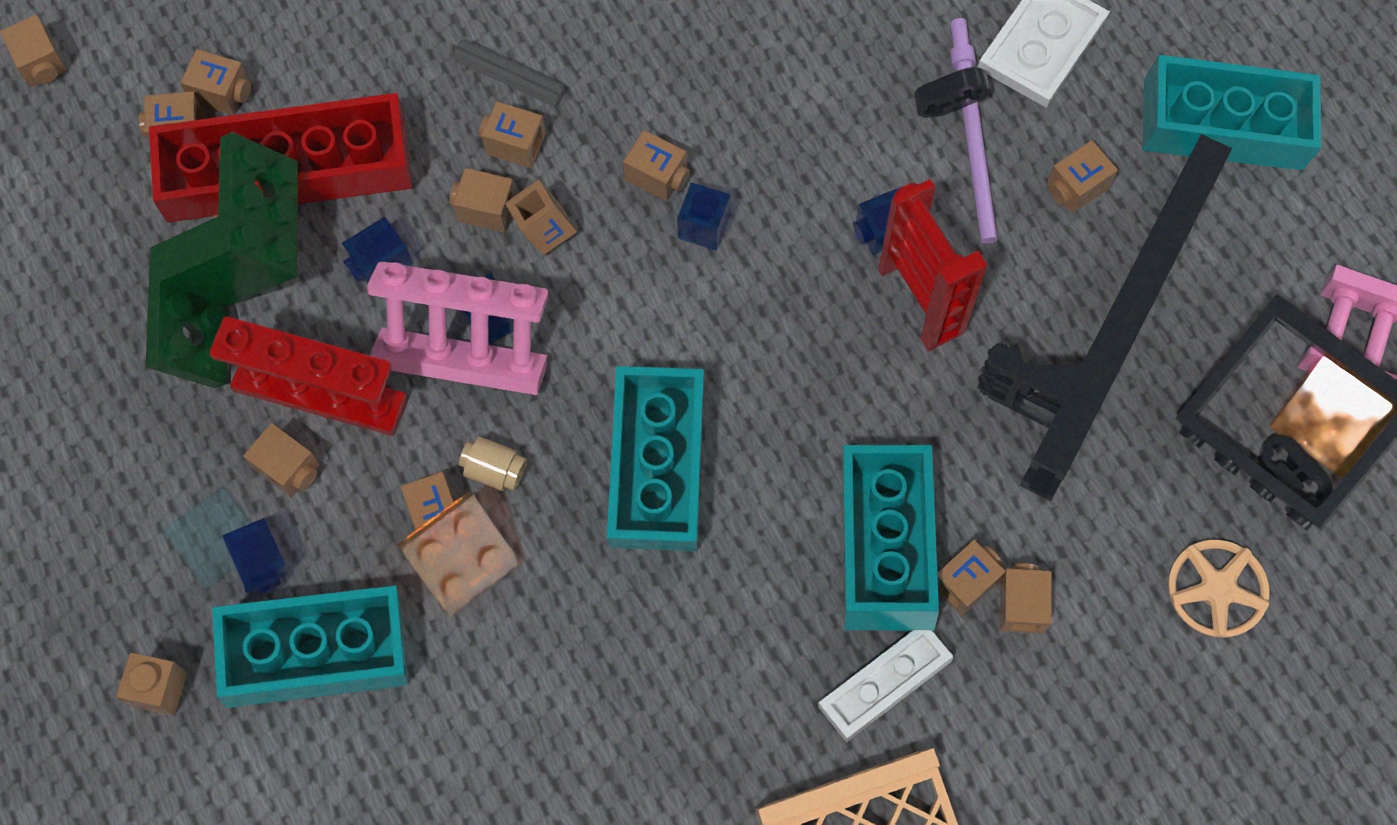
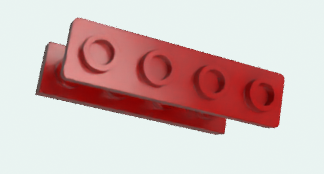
(935, 274)
(309, 375)

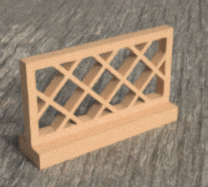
(860, 789)

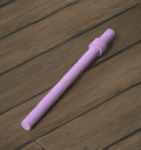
(964, 57)

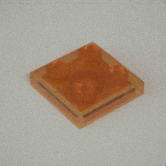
(1333, 417)
(458, 553)

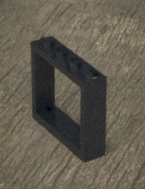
(1234, 460)

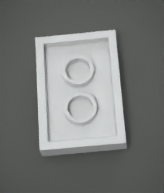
(1042, 45)

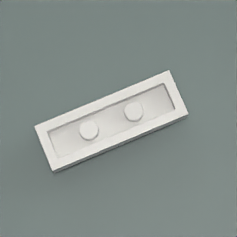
(884, 682)

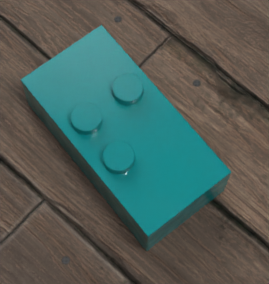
(1256, 111)
(656, 458)
(889, 538)
(309, 646)

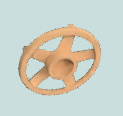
(1219, 587)

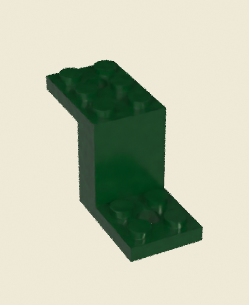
(222, 260)

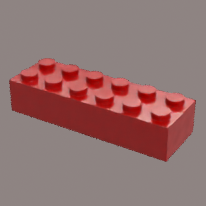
(339, 149)

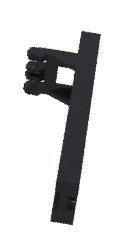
(1076, 392)

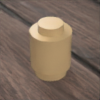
(492, 464)

